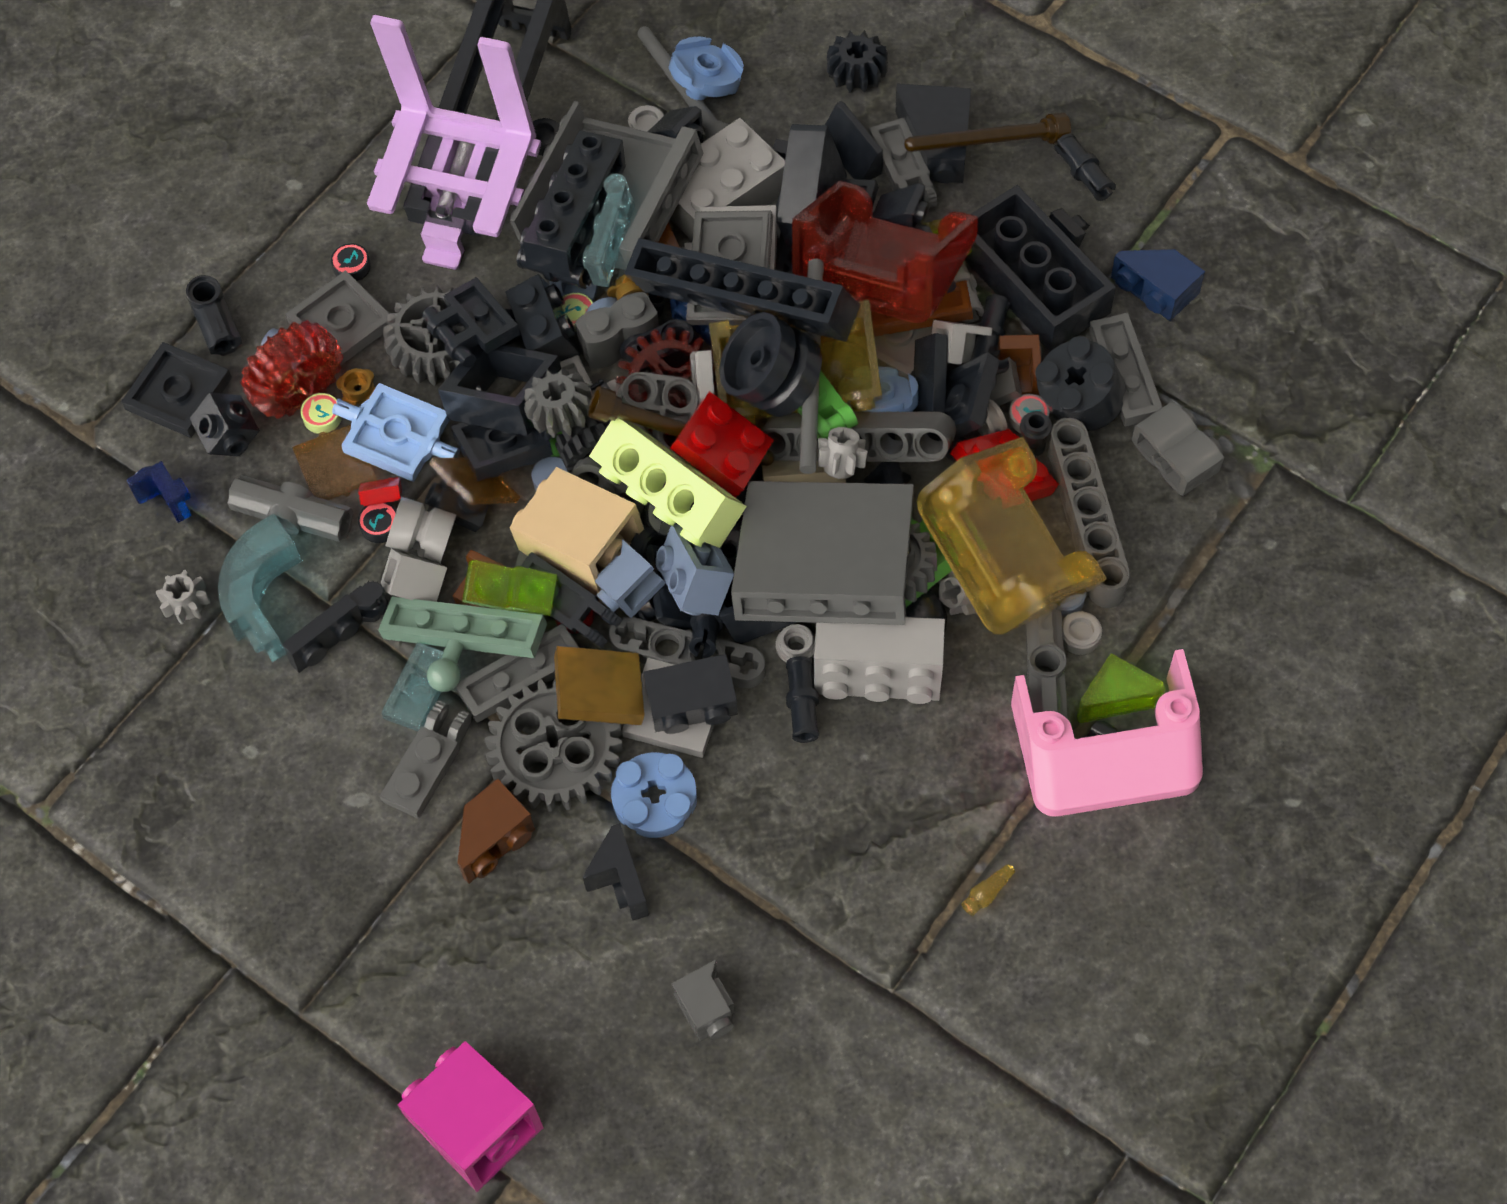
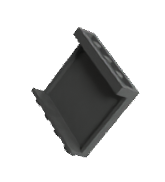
(654, 170)
(824, 553)

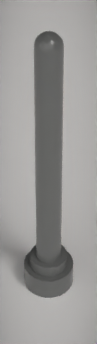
(663, 59)

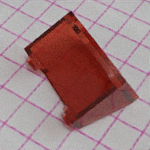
(879, 261)

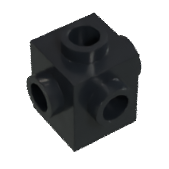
(224, 424)

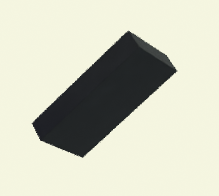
(931, 372)

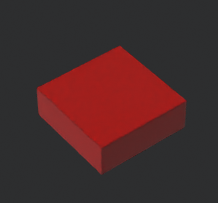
(380, 491)

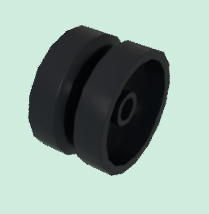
(770, 364)

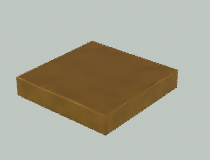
(598, 685)

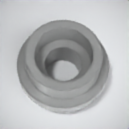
(792, 634)

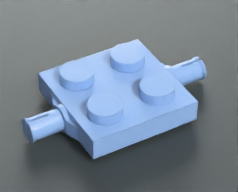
(395, 431)

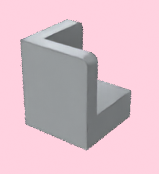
(960, 339)
(412, 576)

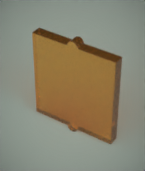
(328, 469)
(461, 478)

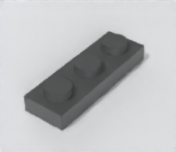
(1120, 340)
(492, 684)

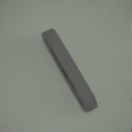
(658, 632)

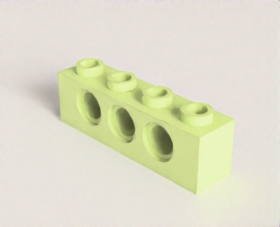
(713, 508)

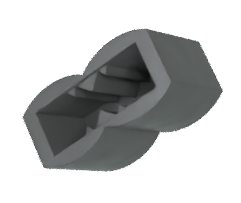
(606, 328)
(1178, 448)

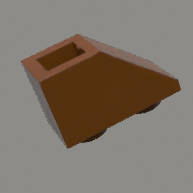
(491, 828)

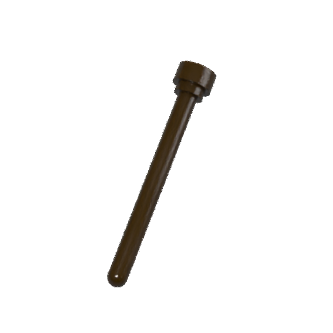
(1048, 129)
(608, 406)

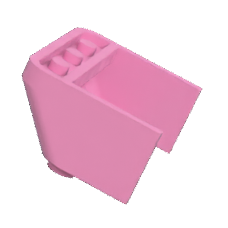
(1113, 767)

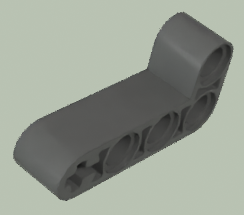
(657, 401)

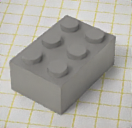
(733, 171)
(880, 660)

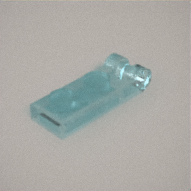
(609, 231)

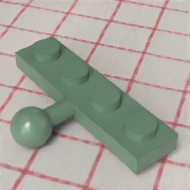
(458, 629)

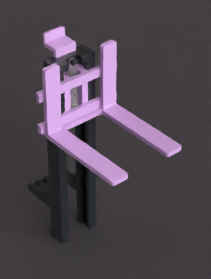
(445, 194)

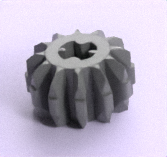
(558, 402)

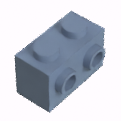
(694, 574)

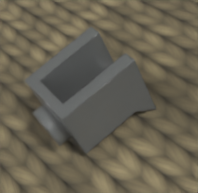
(705, 1002)

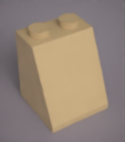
(575, 527)

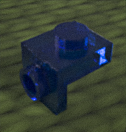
(155, 481)

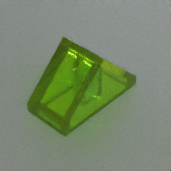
(1118, 691)

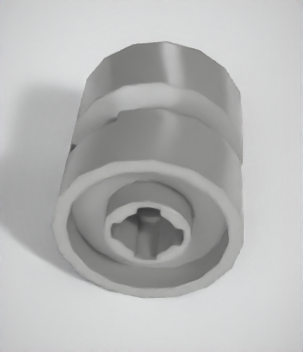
(420, 530)

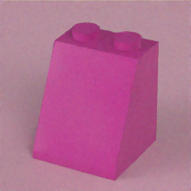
(471, 1114)

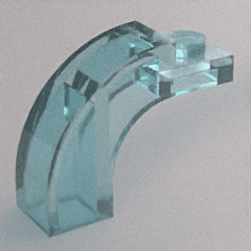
(244, 576)

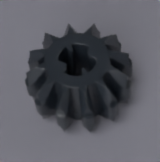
(857, 61)

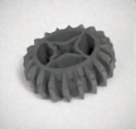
(409, 330)

